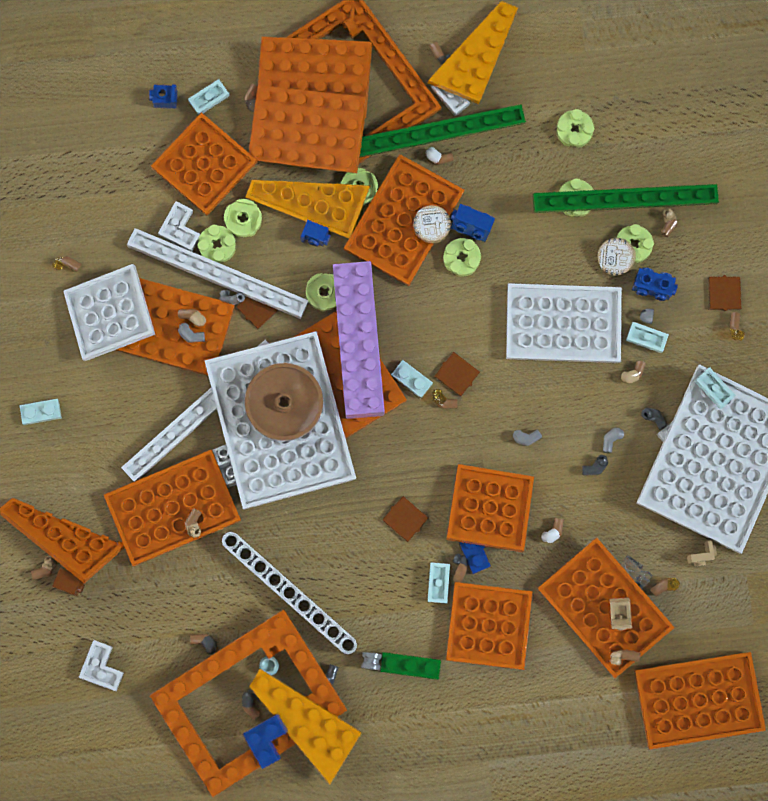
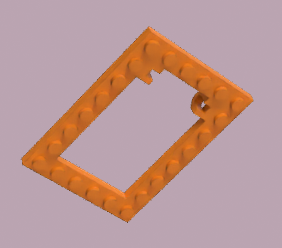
(359, 18)
(271, 636)

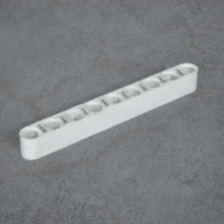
(282, 586)

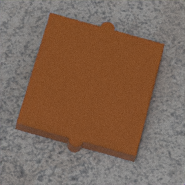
(724, 293)
(256, 312)
(457, 374)
(405, 519)

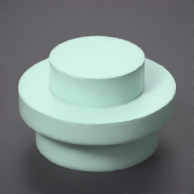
(269, 665)

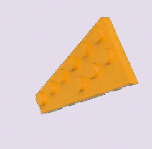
(473, 61)
(323, 203)
(314, 729)

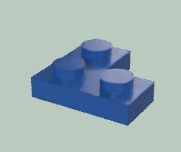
(475, 557)
(261, 737)

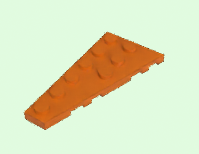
(66, 542)

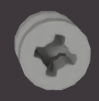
(371, 660)

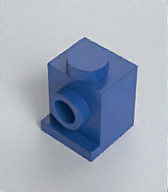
(169, 100)
(315, 234)

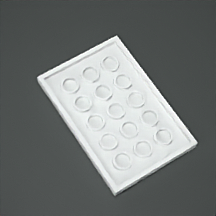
(563, 323)

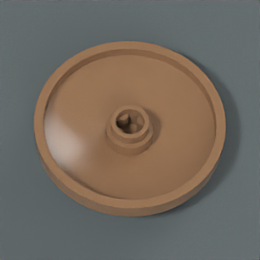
(284, 402)

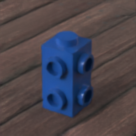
(472, 222)
(654, 284)

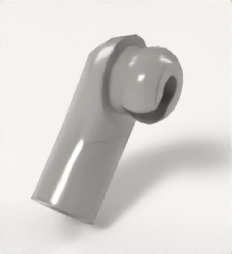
(235, 299)
(189, 336)
(610, 437)
(526, 439)

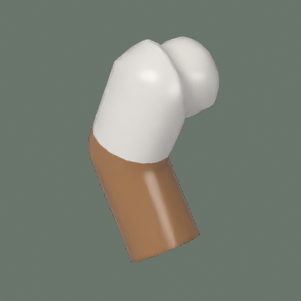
(438, 158)
(555, 533)

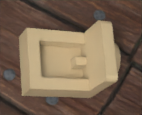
(702, 558)
(620, 613)

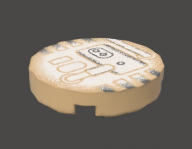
(432, 224)
(616, 256)

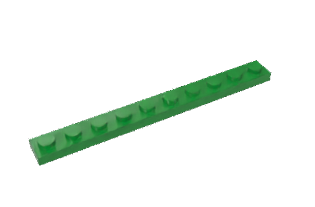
(442, 130)
(625, 198)

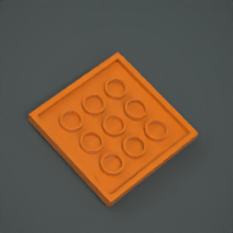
(204, 164)
(490, 508)
(489, 625)

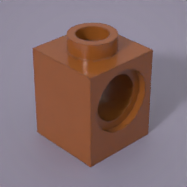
(68, 582)

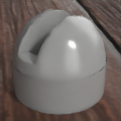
(647, 316)

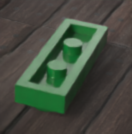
(410, 665)

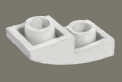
(224, 463)

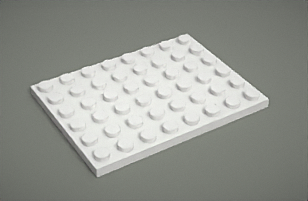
(713, 465)
(272, 468)

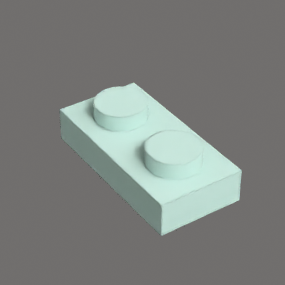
(208, 97)
(647, 337)
(411, 379)
(714, 388)
(40, 411)
(438, 583)

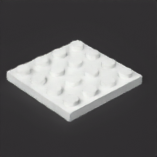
(109, 312)

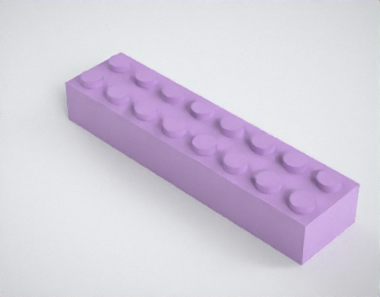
(358, 340)

